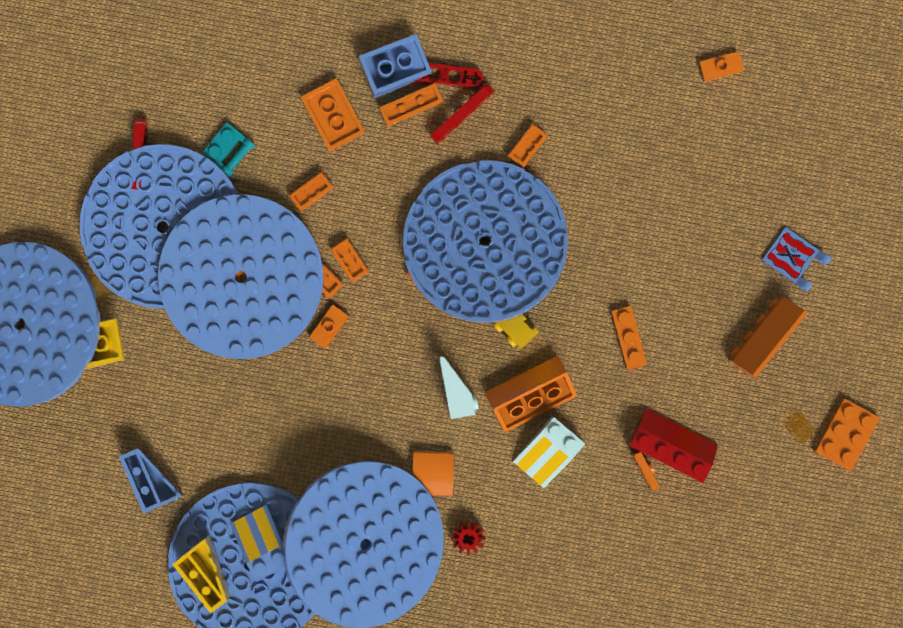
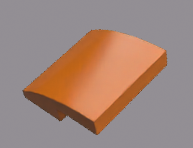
(434, 471)

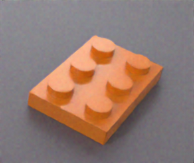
(333, 115)
(846, 434)

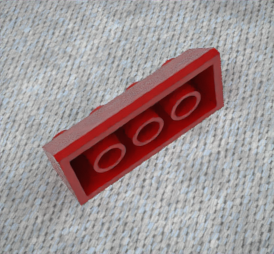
(673, 445)

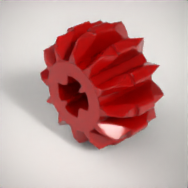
(470, 531)

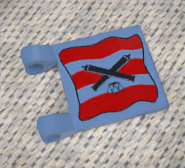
(791, 257)

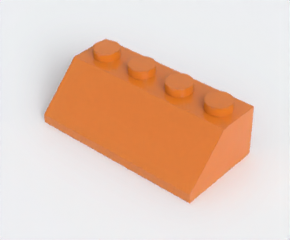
(767, 336)
(531, 393)

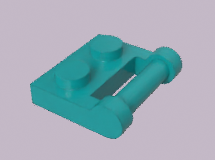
(223, 144)

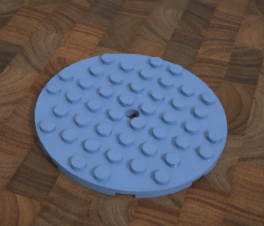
(123, 222)
(201, 269)
(495, 279)
(59, 323)
(325, 538)
(252, 603)

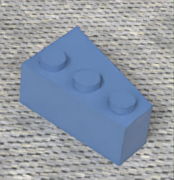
(148, 481)

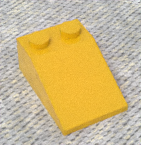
(109, 345)

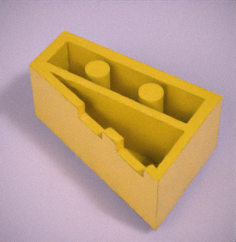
(518, 330)
(203, 574)

